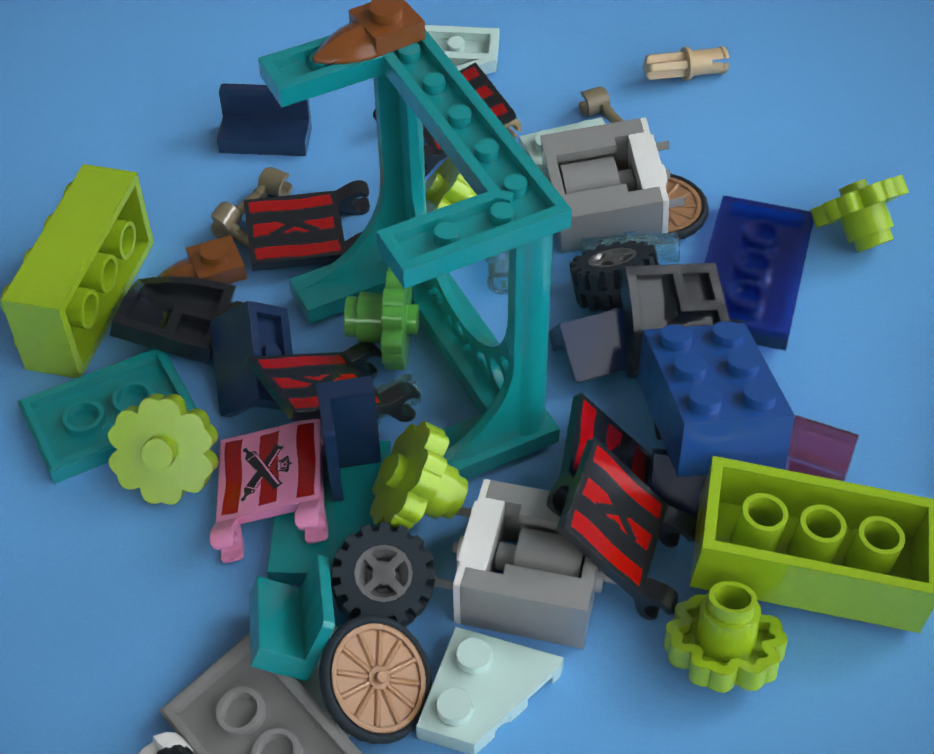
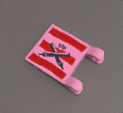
(268, 477)

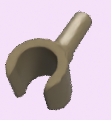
(598, 102)
(271, 183)
(226, 221)

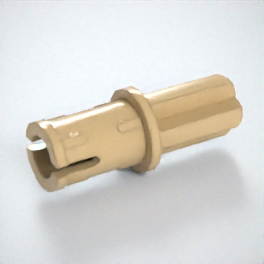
(685, 63)

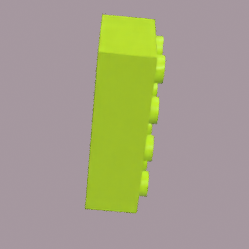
(78, 271)
(816, 543)

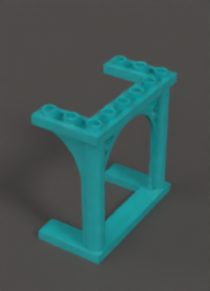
(511, 212)

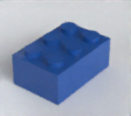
(713, 397)

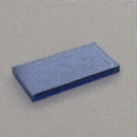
(760, 264)

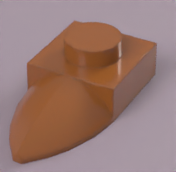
(372, 32)
(212, 261)

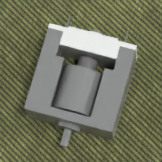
(609, 180)
(545, 578)

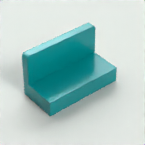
(291, 622)

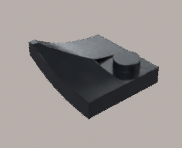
(667, 296)
(172, 314)

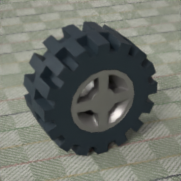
(597, 270)
(396, 562)

